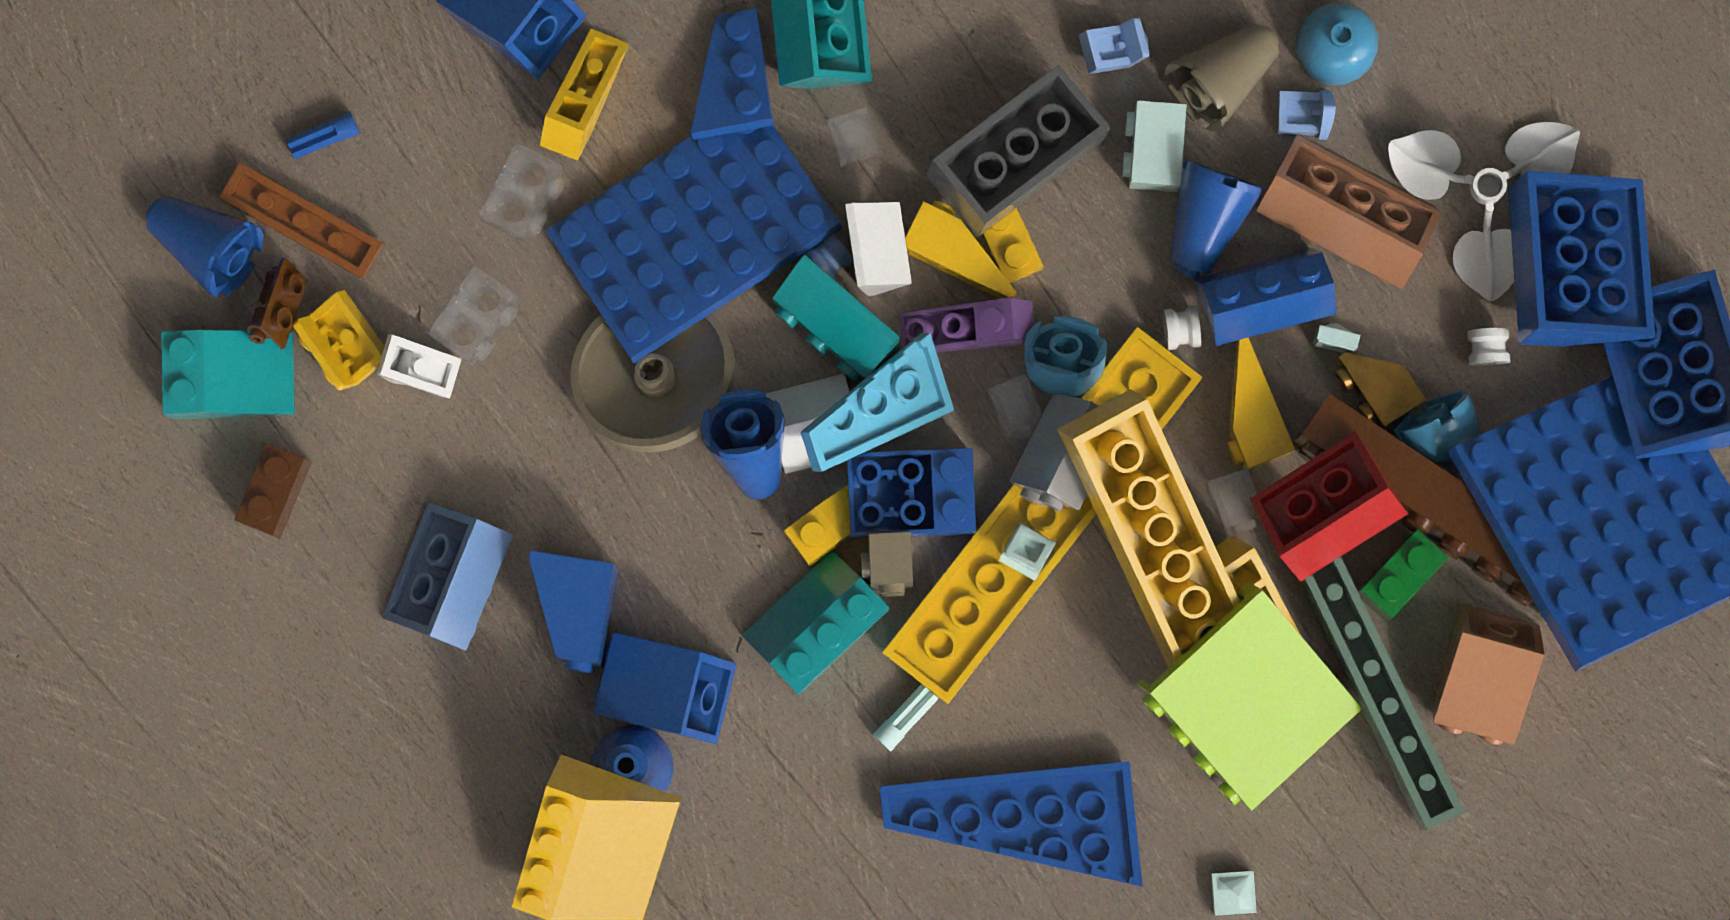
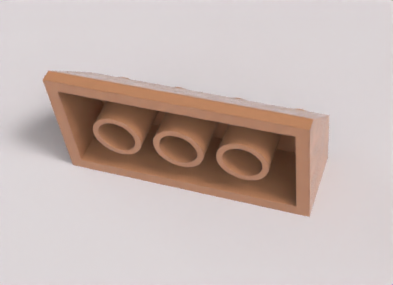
(1349, 212)

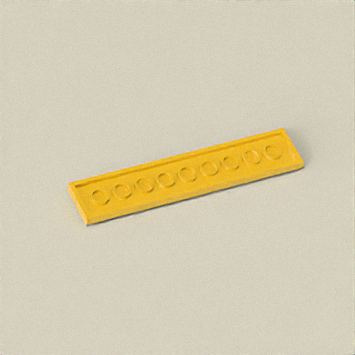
(982, 595)

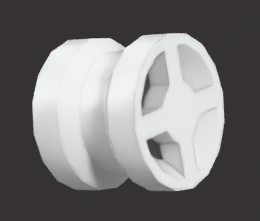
(1182, 328)
(1488, 346)

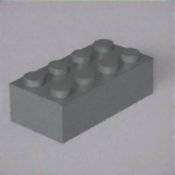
(1017, 151)

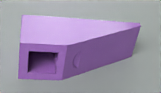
(971, 325)

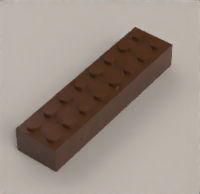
(1430, 495)

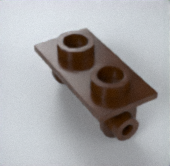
(282, 298)

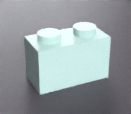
(1156, 146)

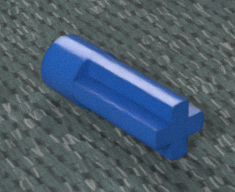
(323, 135)

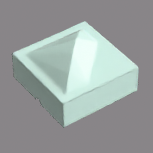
(1336, 338)
(1027, 551)
(1233, 893)

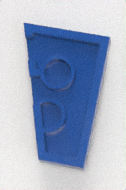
(734, 79)

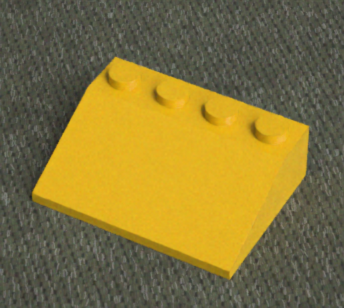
(594, 846)

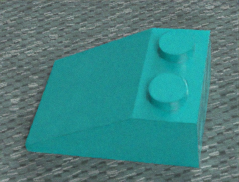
(225, 375)

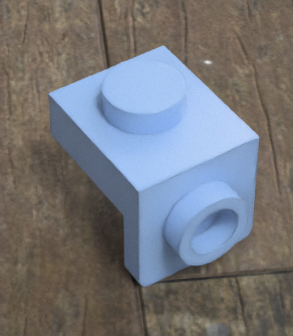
(1114, 46)

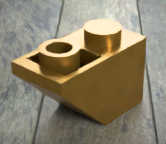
(1381, 387)

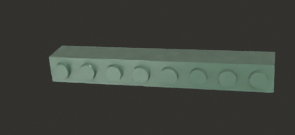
(1381, 695)

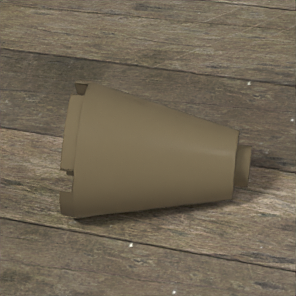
(1222, 74)

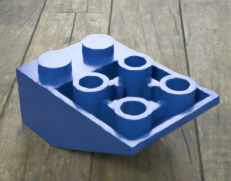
(912, 493)

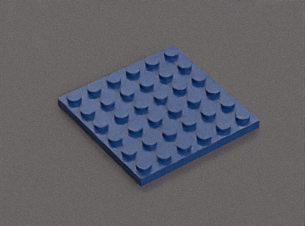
(1595, 533)

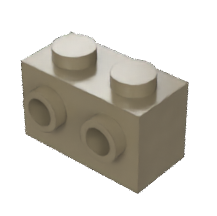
(888, 563)

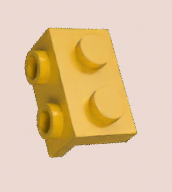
(340, 341)

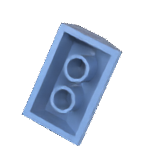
(447, 576)

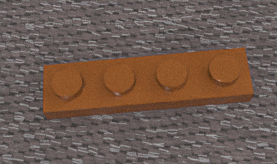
(301, 221)

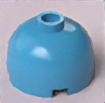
(1337, 43)
(1064, 356)
(1440, 427)

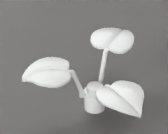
(1427, 163)

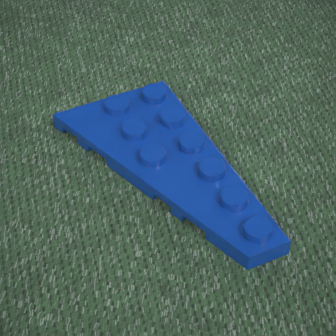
(1050, 817)

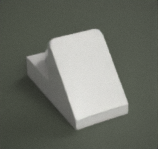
(418, 366)

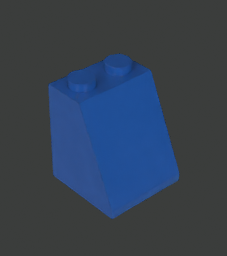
(521, 30)
(576, 606)
(664, 688)

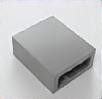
(1045, 466)

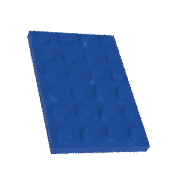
(692, 233)

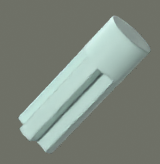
(895, 728)

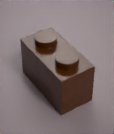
(273, 490)

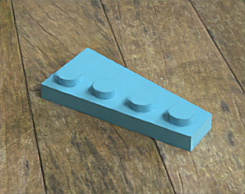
(885, 405)

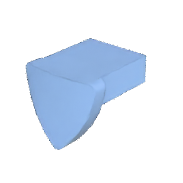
(1306, 113)

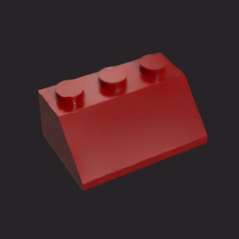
(1327, 506)

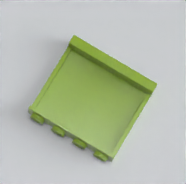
(1251, 700)

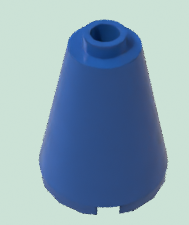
(1208, 216)
(206, 242)
(747, 440)
(646, 748)

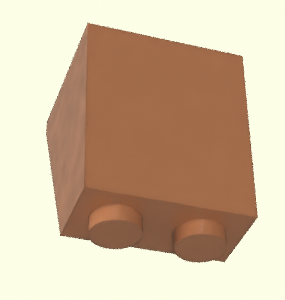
(1488, 675)

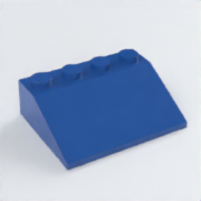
(1580, 259)
(1679, 380)

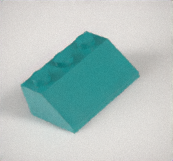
(821, 43)
(834, 321)
(815, 622)

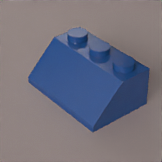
(1267, 295)

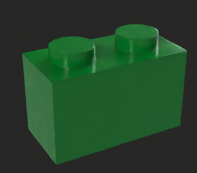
(1401, 575)

